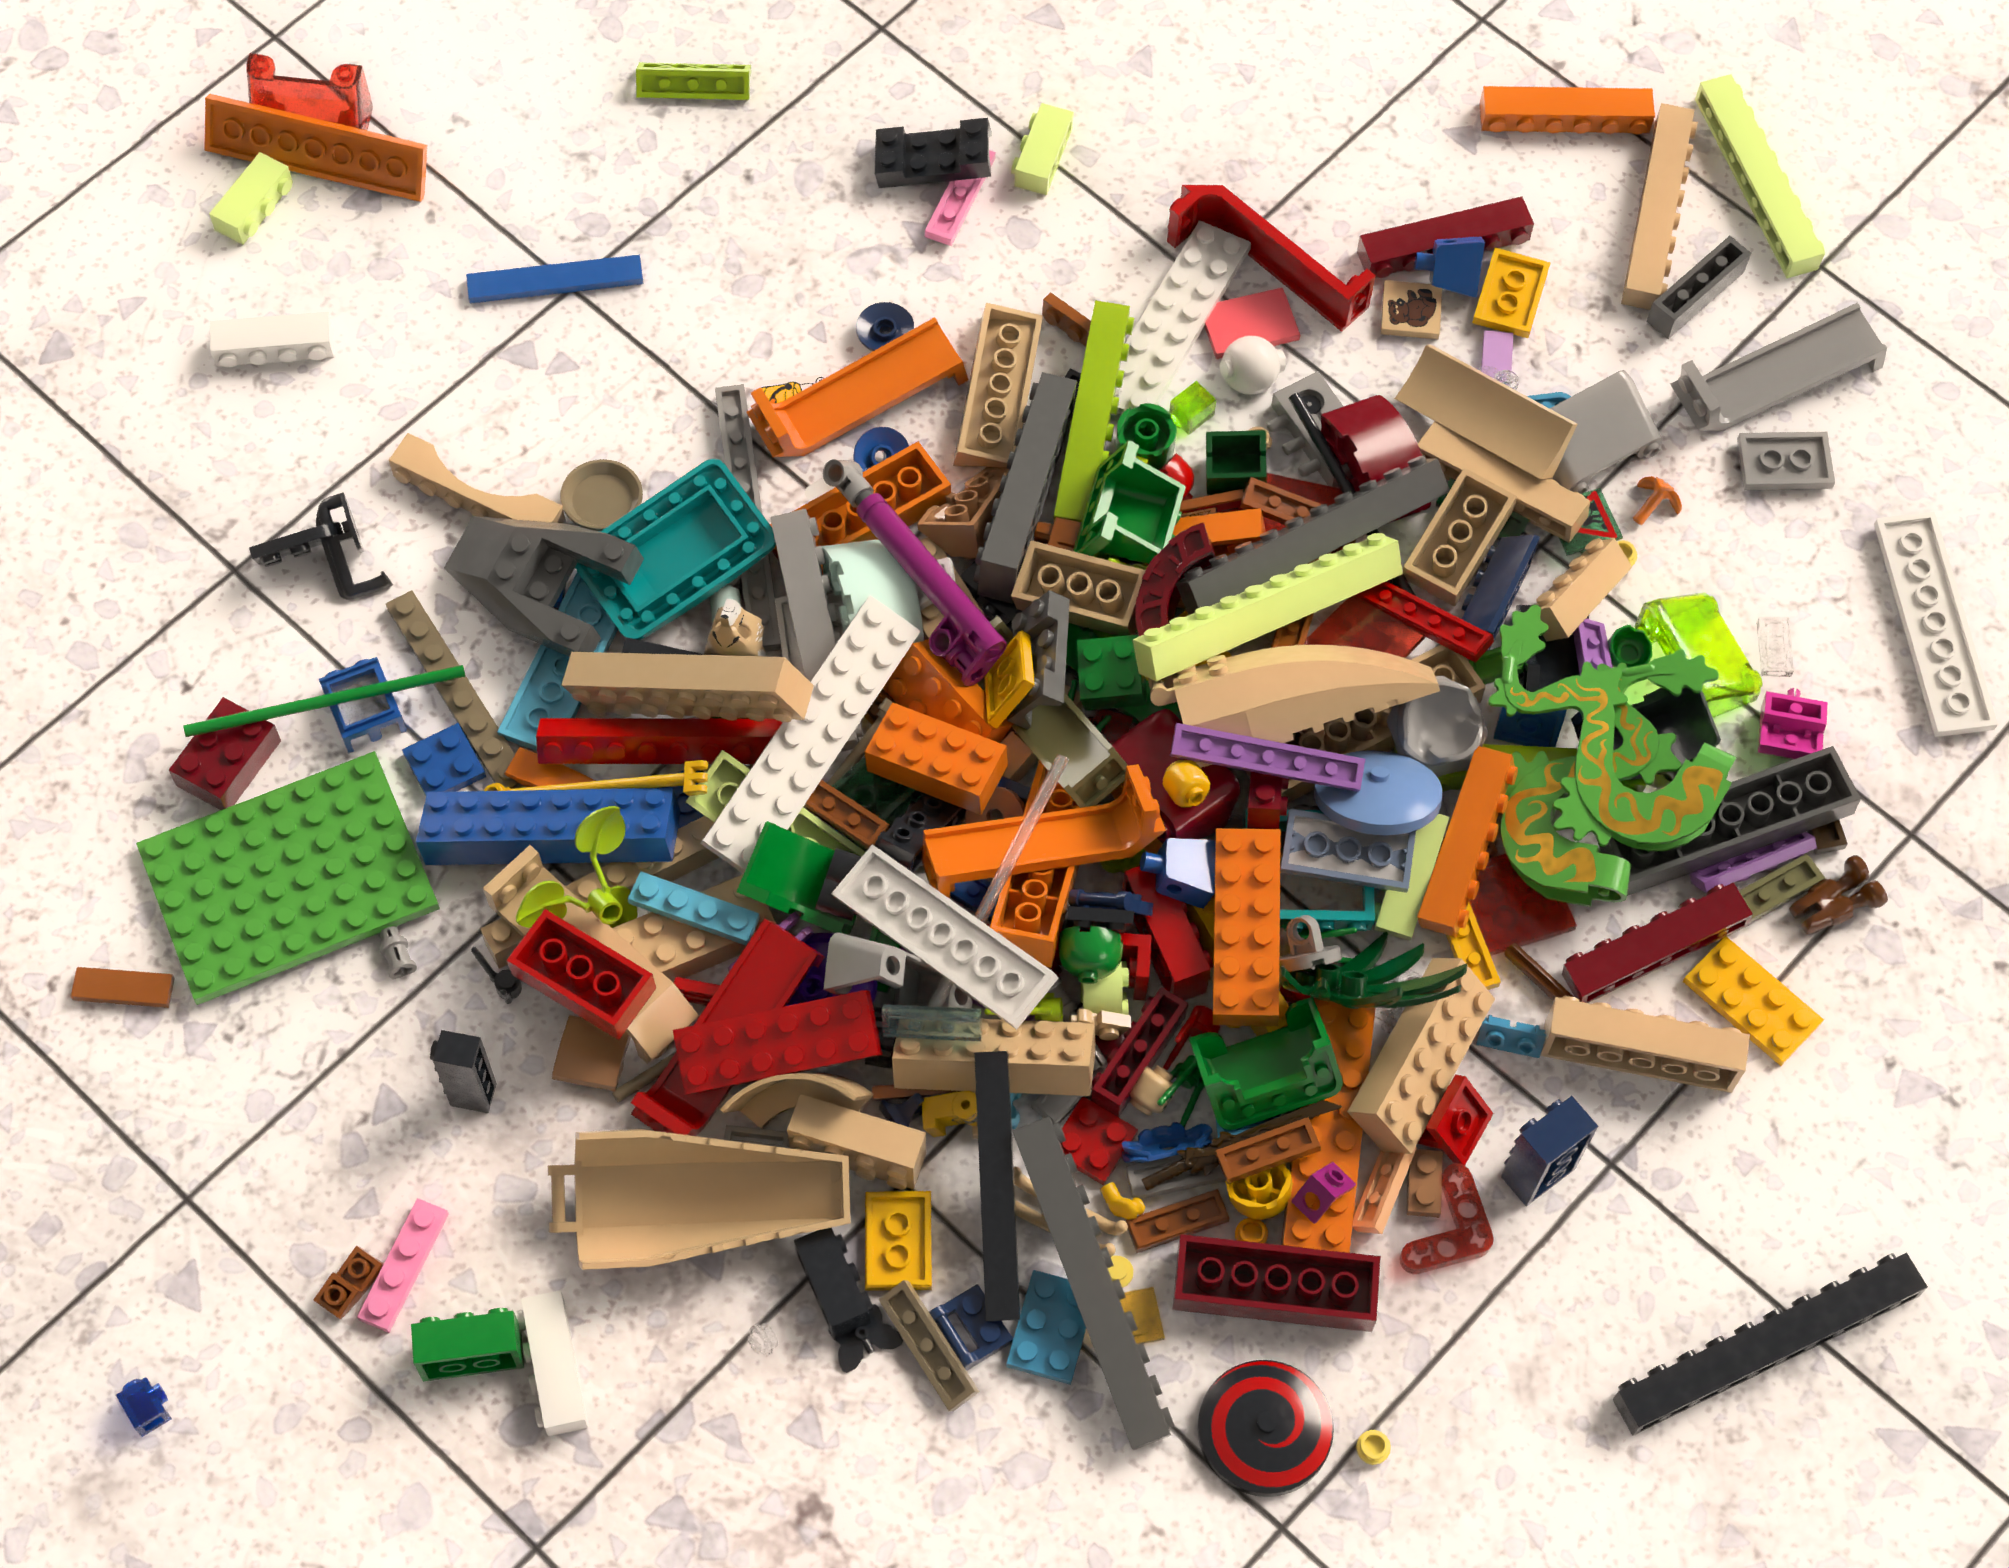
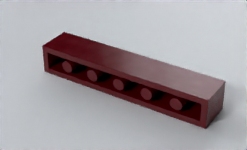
(1396, 247)
(1656, 943)

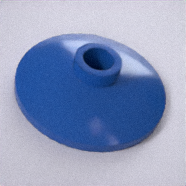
(878, 439)

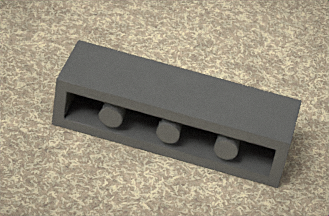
(1698, 287)

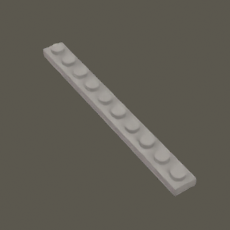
(740, 460)

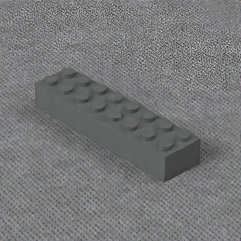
(1024, 486)
(1751, 816)

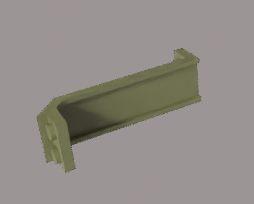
(1093, 763)

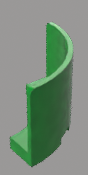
(789, 876)

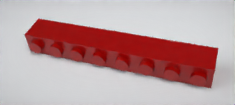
(650, 740)

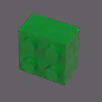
(1109, 673)

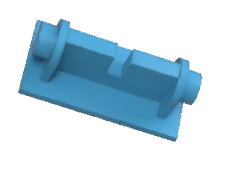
(1521, 1039)

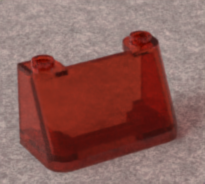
(339, 101)

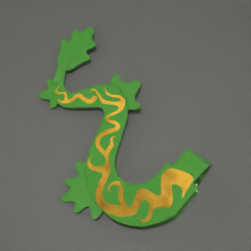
(1596, 795)
(1572, 869)

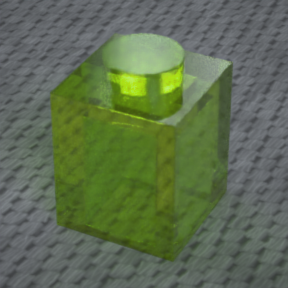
(1192, 407)

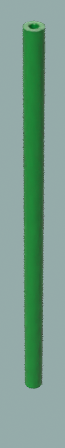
(323, 701)

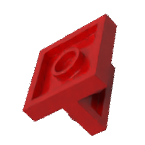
(1457, 1121)

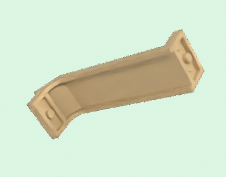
(665, 1008)

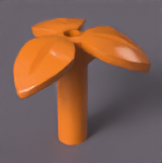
(1662, 491)

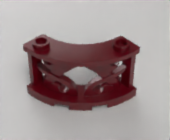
(1158, 591)

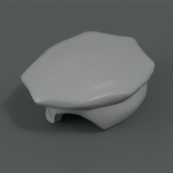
(1439, 728)

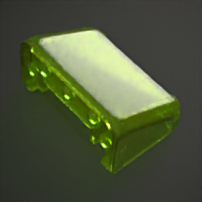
(1698, 628)

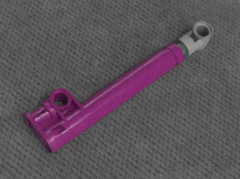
(972, 638)

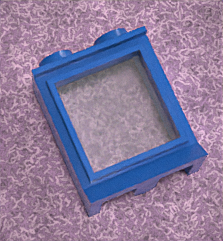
(363, 715)

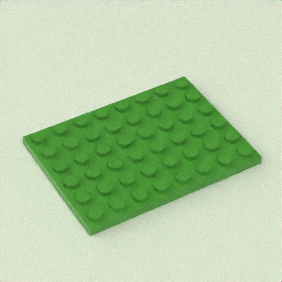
(286, 877)

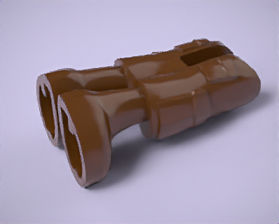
(1834, 907)

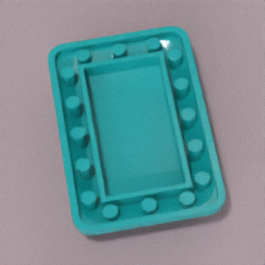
(692, 545)

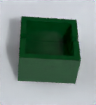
(1234, 459)

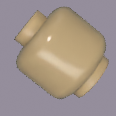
(1150, 1089)

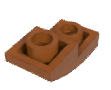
(350, 1283)

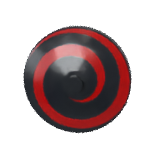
(1265, 1428)

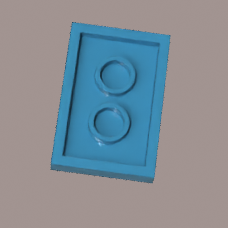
(1048, 1330)

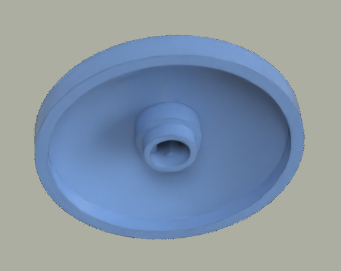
(1393, 797)

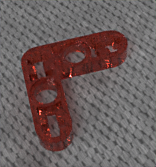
(1460, 1236)

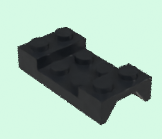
(932, 155)

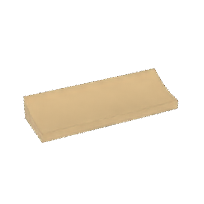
(997, 386)
(1487, 412)

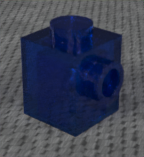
(144, 1405)

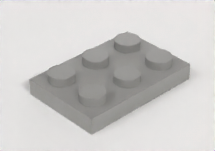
(1785, 460)

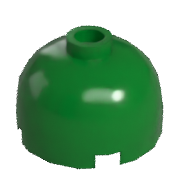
(1091, 953)

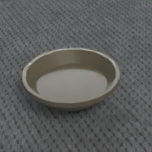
(600, 493)

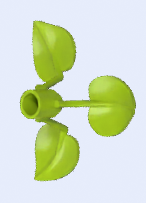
(597, 833)

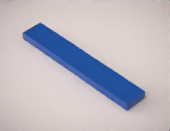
(554, 279)

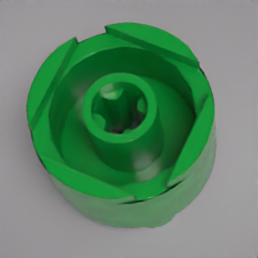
(1151, 429)

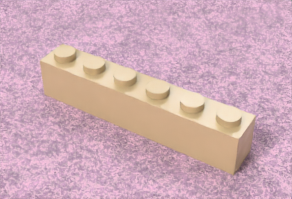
(1537, 499)

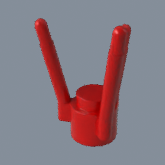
(1199, 1022)

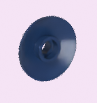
(881, 318)

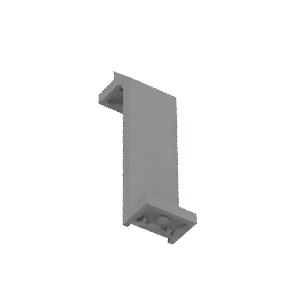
(1779, 370)

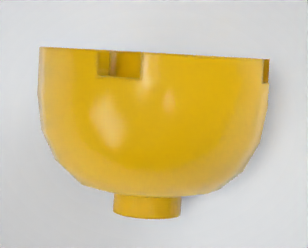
(1262, 1194)

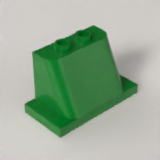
(1129, 509)

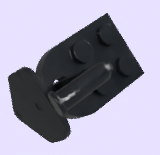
(330, 536)

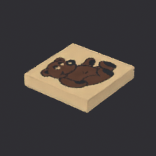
(1411, 309)

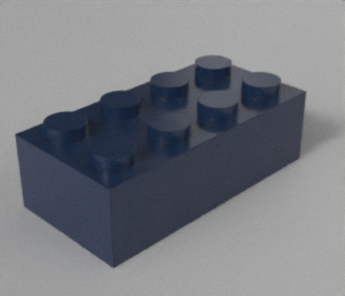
(1548, 1149)

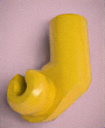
(1121, 1206)

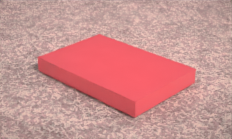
(1257, 314)

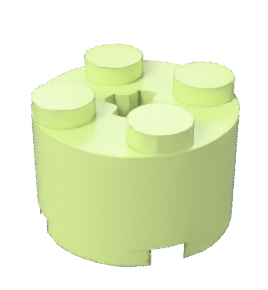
(1107, 992)

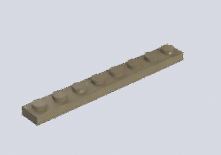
(456, 693)

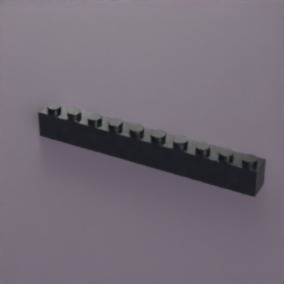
(1769, 1342)

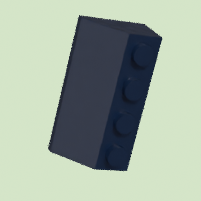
(1499, 582)

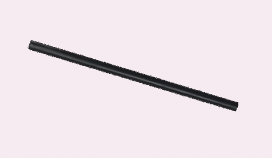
(1333, 464)

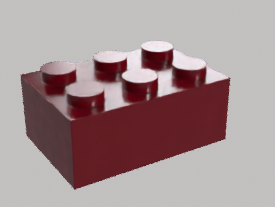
(225, 761)

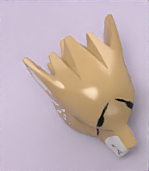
(735, 632)

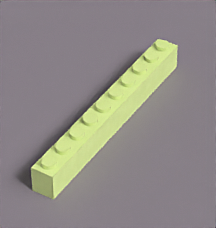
(1267, 606)

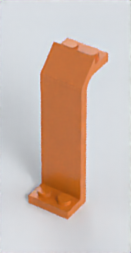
(856, 392)
(1056, 841)

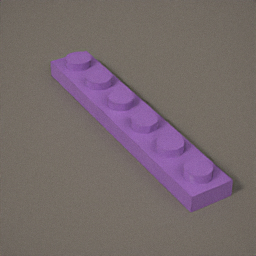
(1267, 757)

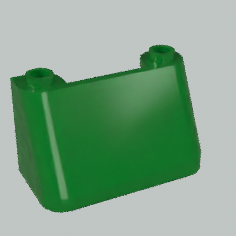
(1270, 1070)

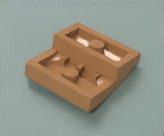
(589, 1055)

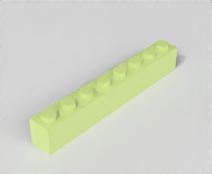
(1760, 176)

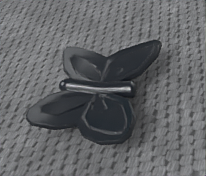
(853, 1343)

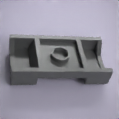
(1048, 630)

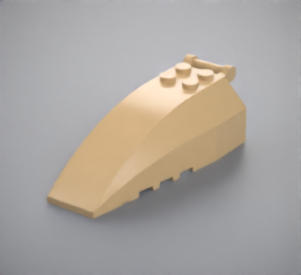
(1291, 689)
(682, 1196)

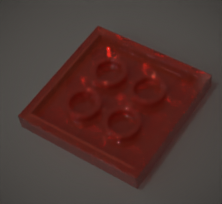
(1513, 911)

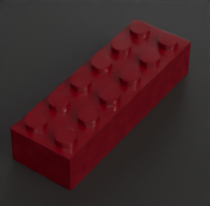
(1276, 1283)

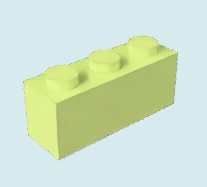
(1042, 148)
(251, 198)

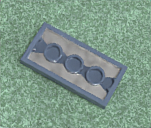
(1334, 853)

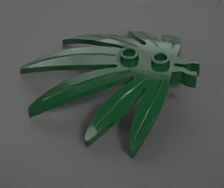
(1360, 986)

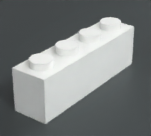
(272, 339)
(553, 1363)

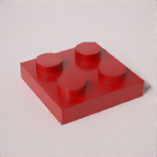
(1096, 1139)

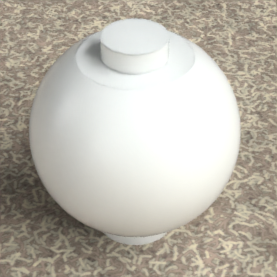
(1252, 365)

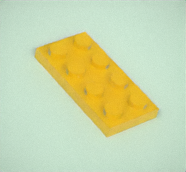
(1753, 1000)

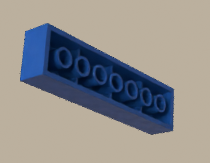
(502, 824)

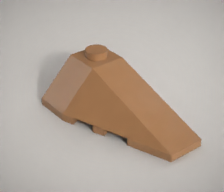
(962, 520)

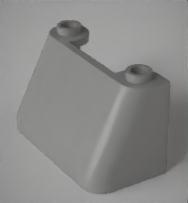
(1609, 429)

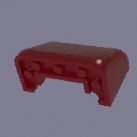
(1150, 747)

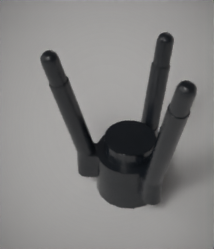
(506, 984)

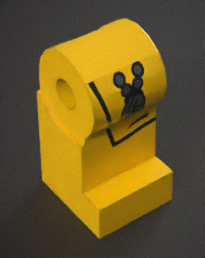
(947, 1111)

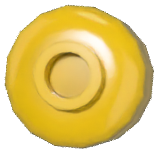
(1186, 783)

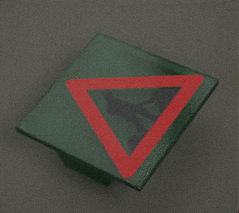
(1597, 525)

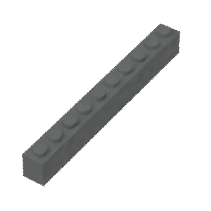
(1316, 534)
(1092, 1284)

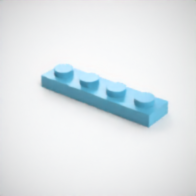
(693, 908)

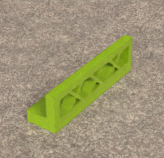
(693, 81)

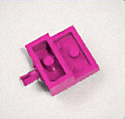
(1791, 724)

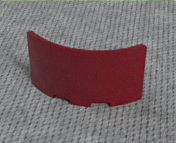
(1370, 440)

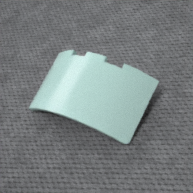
(867, 570)

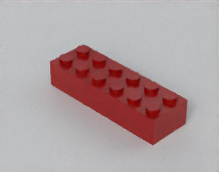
(777, 1042)

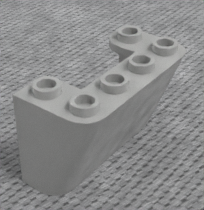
(861, 960)

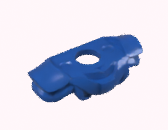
(1152, 1142)

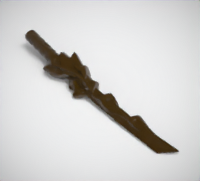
(1206, 1159)

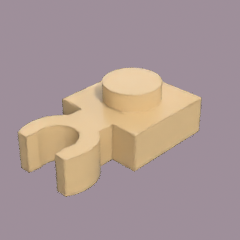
(1107, 1024)

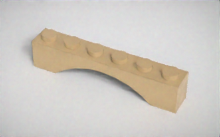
(418, 463)

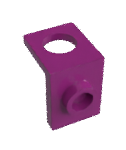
(1328, 1184)

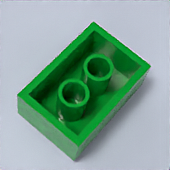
(467, 1344)

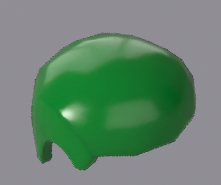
(1629, 647)

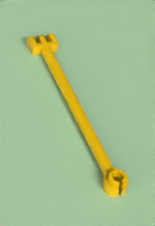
(687, 779)

